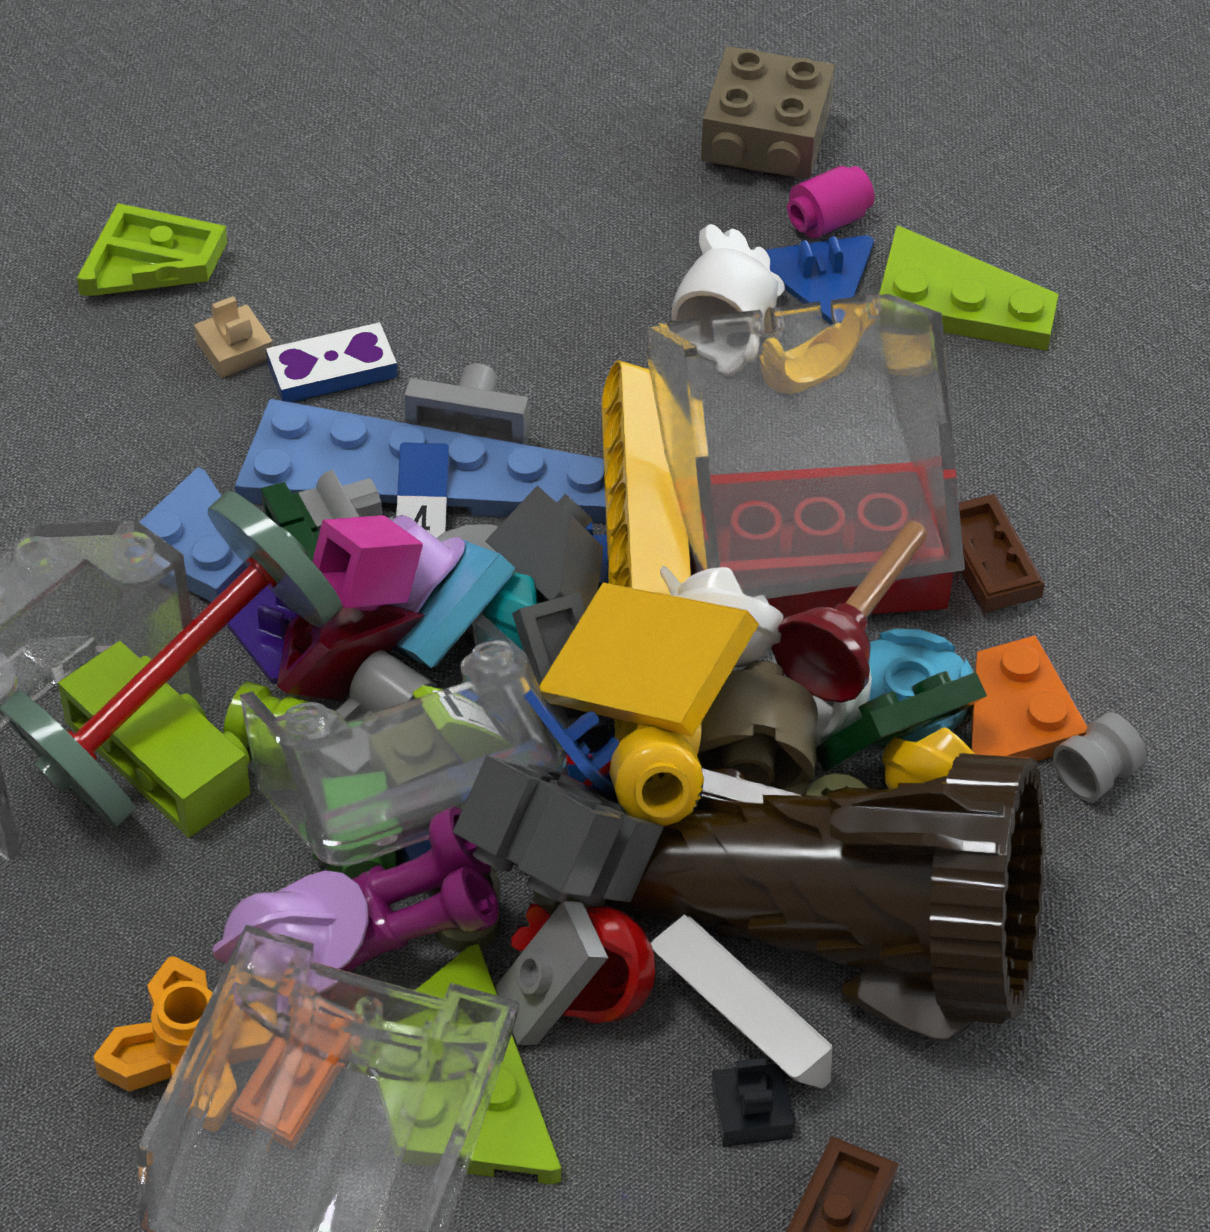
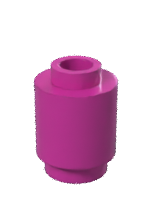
(830, 200)

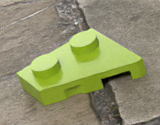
(150, 251)

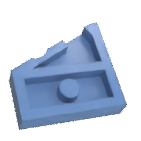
(185, 525)

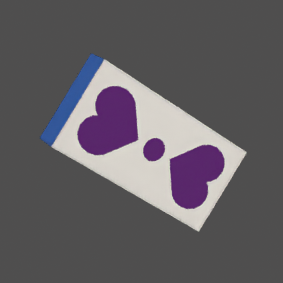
(331, 362)

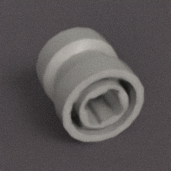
(1094, 761)

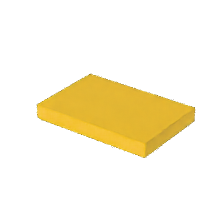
(648, 658)

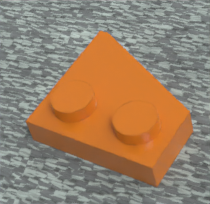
(1024, 705)

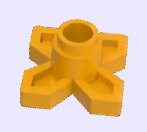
(151, 1051)

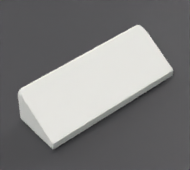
(746, 1002)

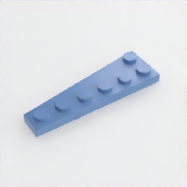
(484, 473)

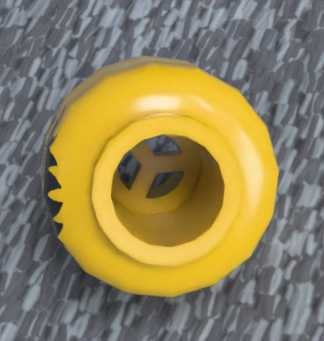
(656, 775)

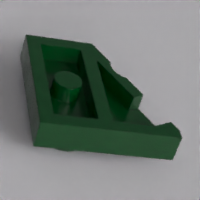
(889, 718)

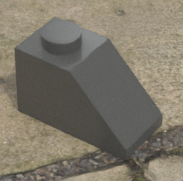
(551, 546)

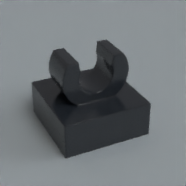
(752, 1103)

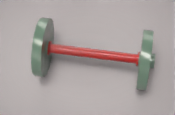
(272, 561)

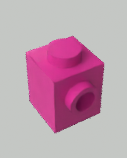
(367, 560)

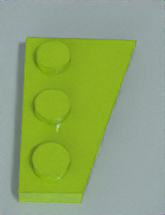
(969, 293)

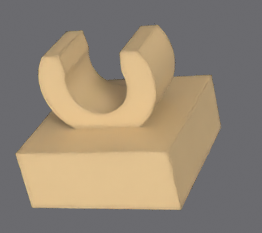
(232, 338)

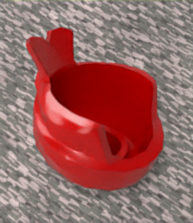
(623, 979)

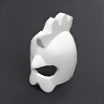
(727, 281)

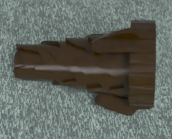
(909, 882)

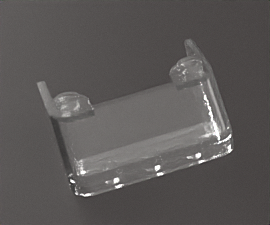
(384, 776)

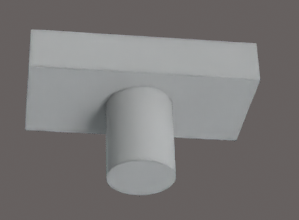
(469, 406)

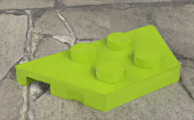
(513, 1127)

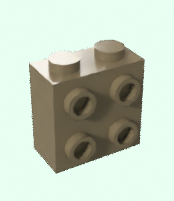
(767, 112)

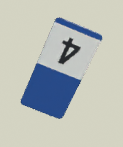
(423, 484)

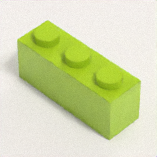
(165, 746)

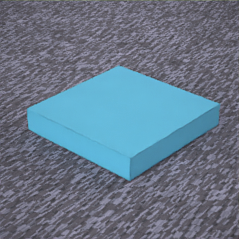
(455, 604)

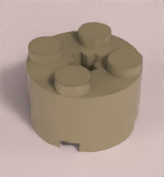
(762, 728)

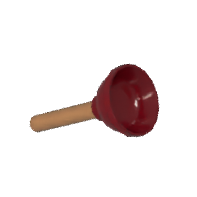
(829, 646)

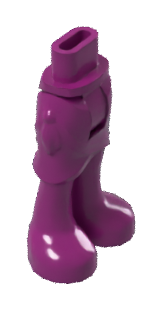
(464, 898)

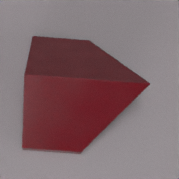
(326, 659)

